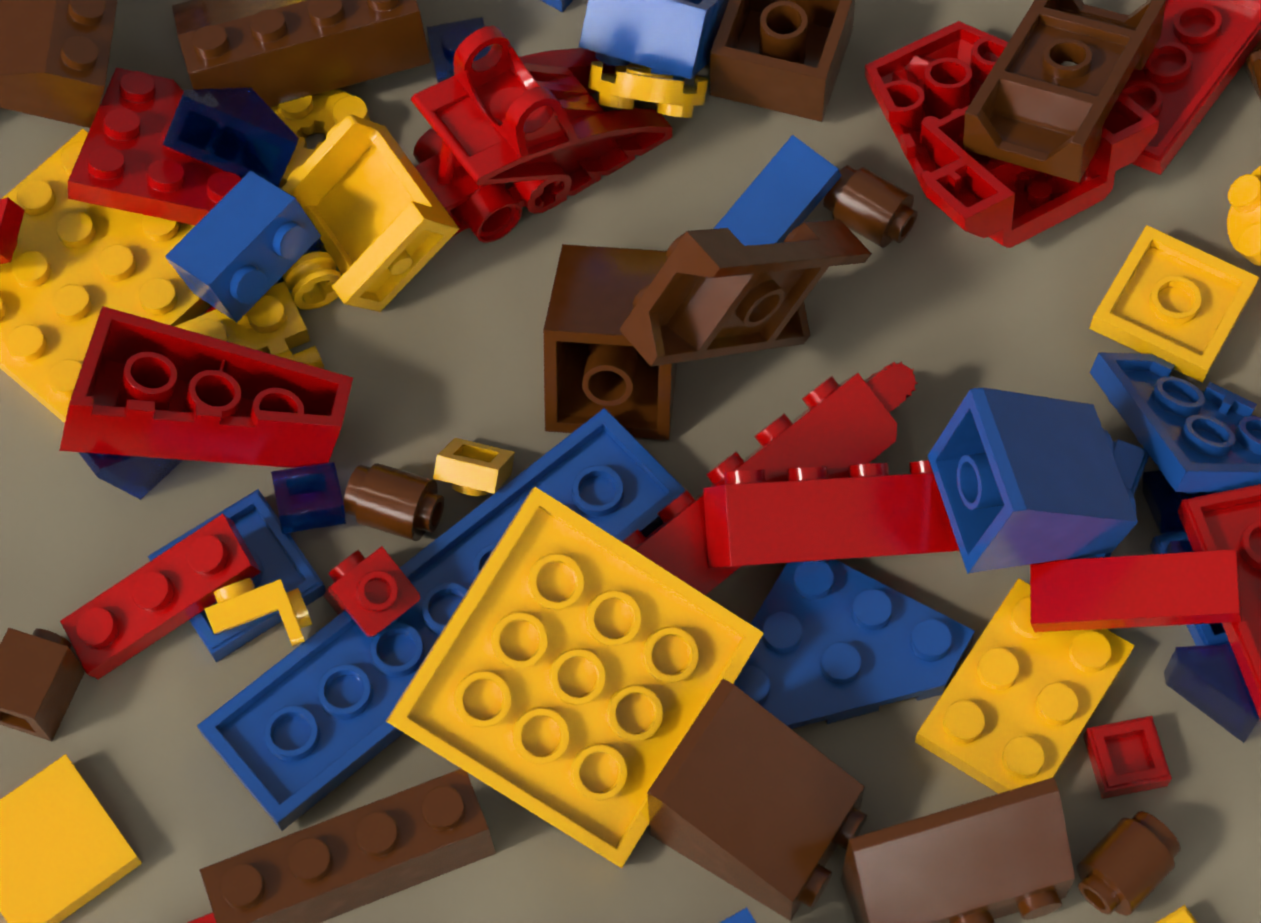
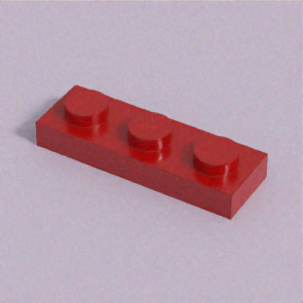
(158, 597)

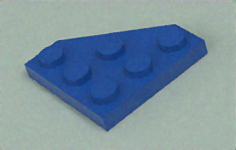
(1191, 434)
(846, 646)

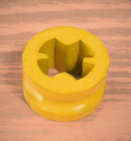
(312, 280)

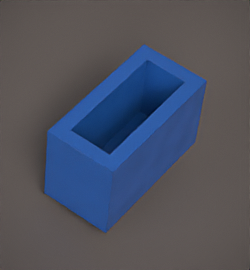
(243, 246)

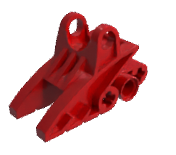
(523, 125)

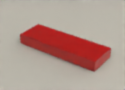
(1135, 591)

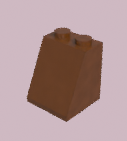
(587, 355)
(755, 803)

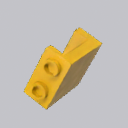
(370, 211)

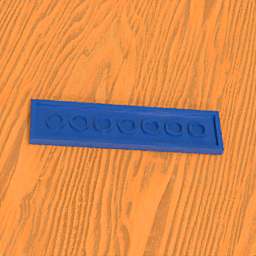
(329, 699)

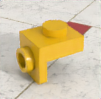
(244, 603)

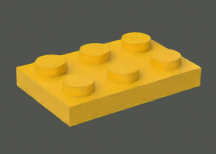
(1021, 697)

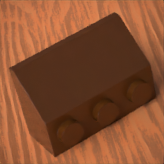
(965, 862)

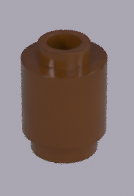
(871, 206)
(393, 501)
(1127, 864)

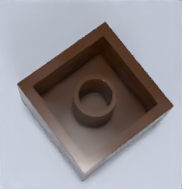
(781, 53)

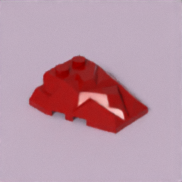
(925, 102)

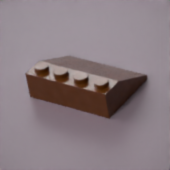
(297, 45)
(55, 57)

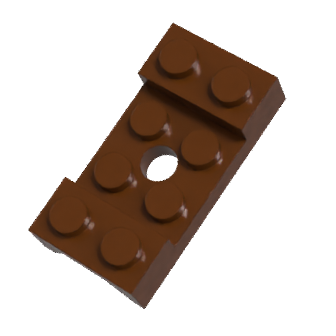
(1052, 113)
(735, 297)

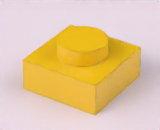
(473, 467)

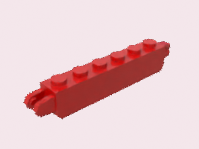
(839, 429)

